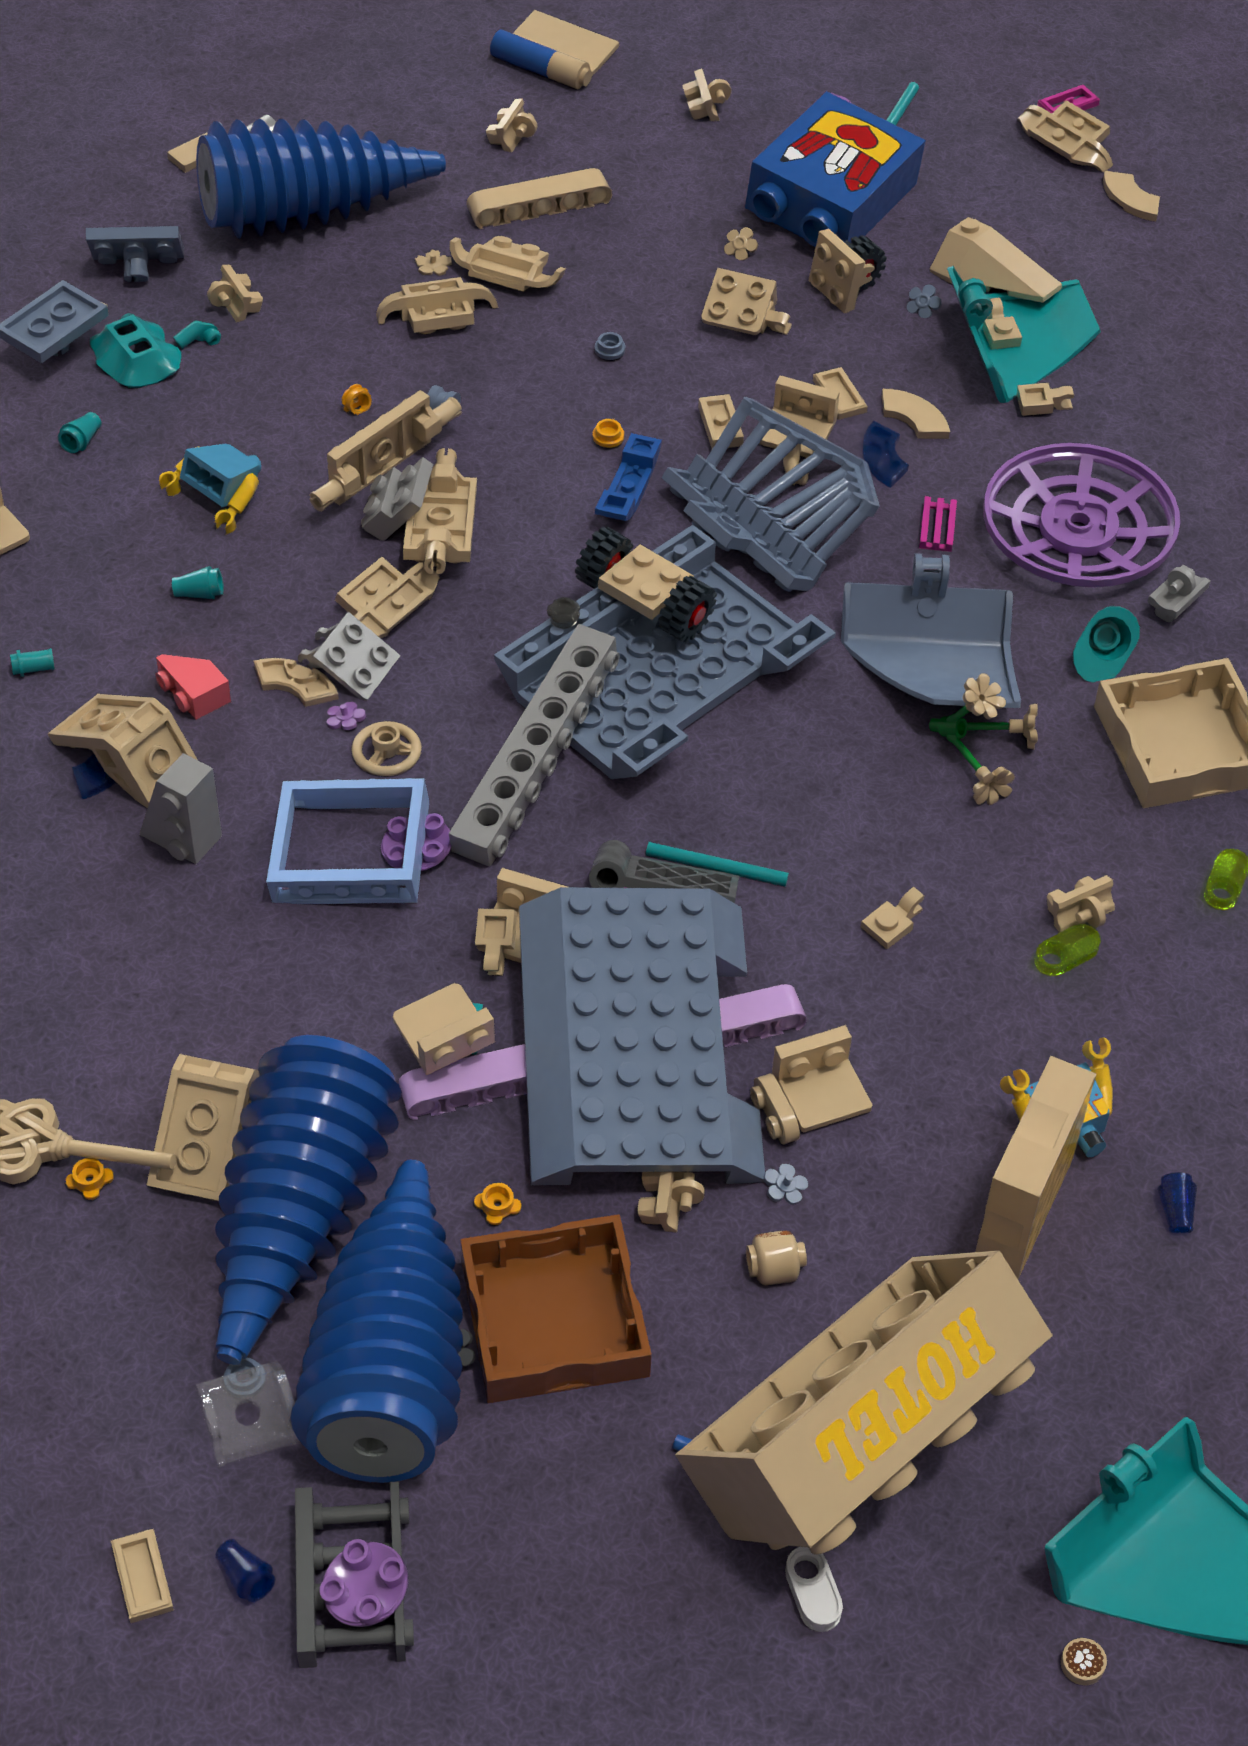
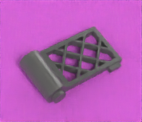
(618, 868)

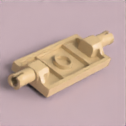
(382, 447)
(446, 519)

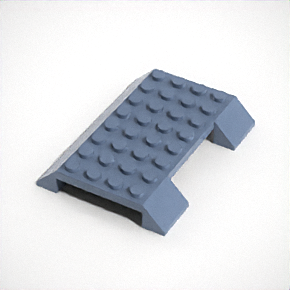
(659, 679)
(632, 1034)

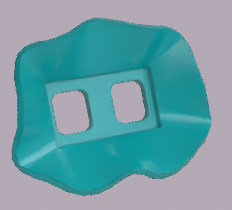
(133, 368)

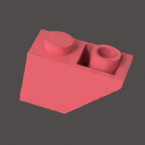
(194, 683)

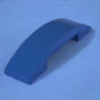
(631, 478)

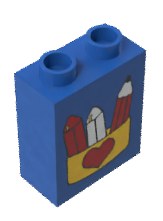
(834, 171)

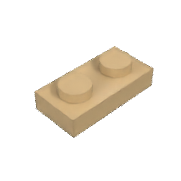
(716, 414)

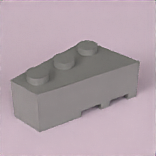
(184, 810)

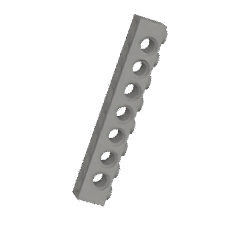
(563, 695)

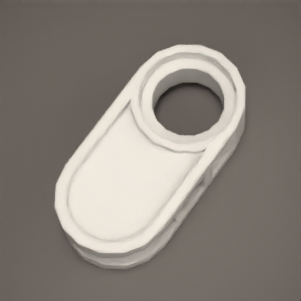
(815, 1597)

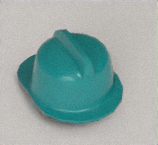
(1106, 644)

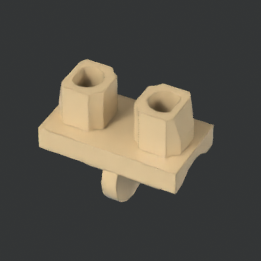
(703, 96)
(511, 126)
(234, 294)
(1084, 904)
(675, 1193)

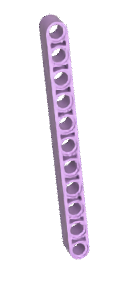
(503, 1071)

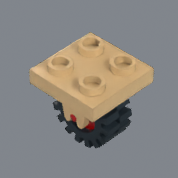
(845, 267)

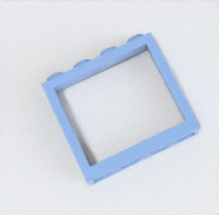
(349, 885)

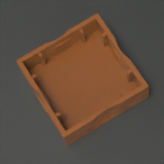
(554, 1309)

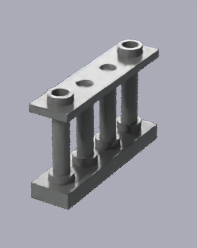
(313, 1557)

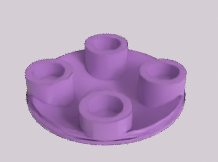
(435, 847)
(364, 1583)

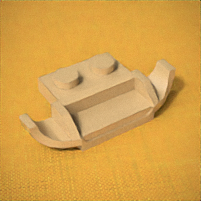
(1069, 133)
(506, 263)
(436, 304)
(385, 597)

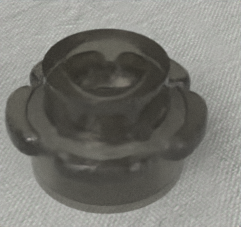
(563, 612)

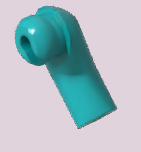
(198, 331)

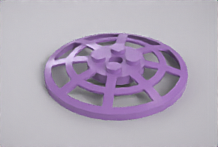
(1080, 506)

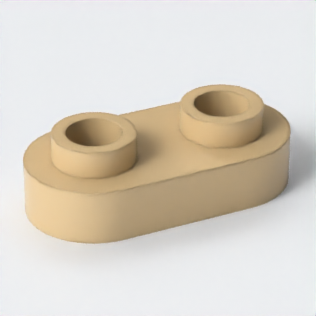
(780, 1116)

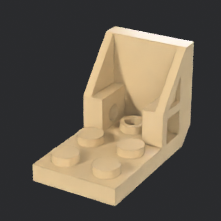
(130, 738)
(200, 1124)

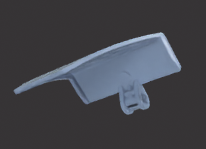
(931, 634)

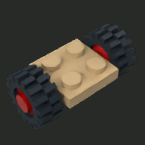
(646, 583)

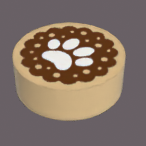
(1083, 1661)

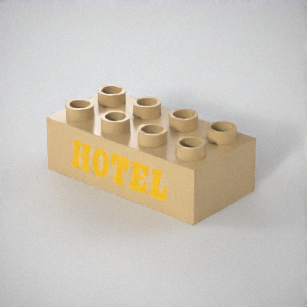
(866, 1401)

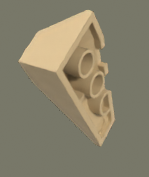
(988, 256)

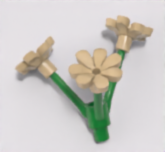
(980, 700)

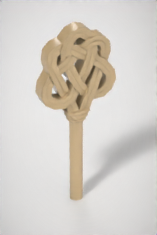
(31, 1141)

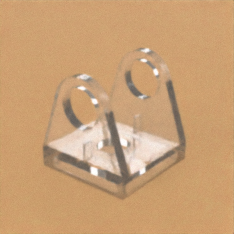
(265, 1388)

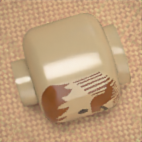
(775, 1257)

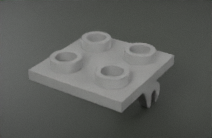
(352, 656)

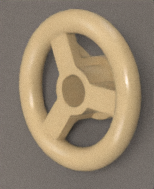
(387, 744)

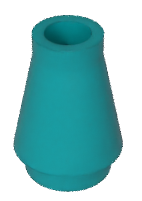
(79, 432)
(199, 584)

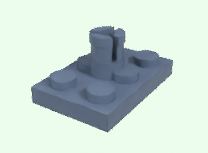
(135, 247)
(52, 321)

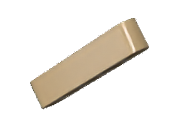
(538, 197)

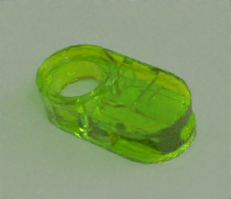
(1228, 874)
(1072, 945)

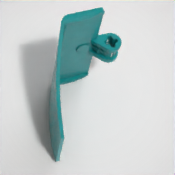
(1049, 331)
(1159, 1544)

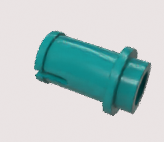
(32, 661)

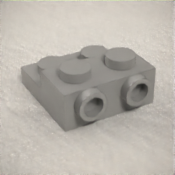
(395, 498)

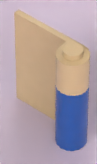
(554, 49)

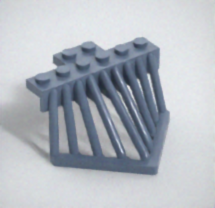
(747, 525)

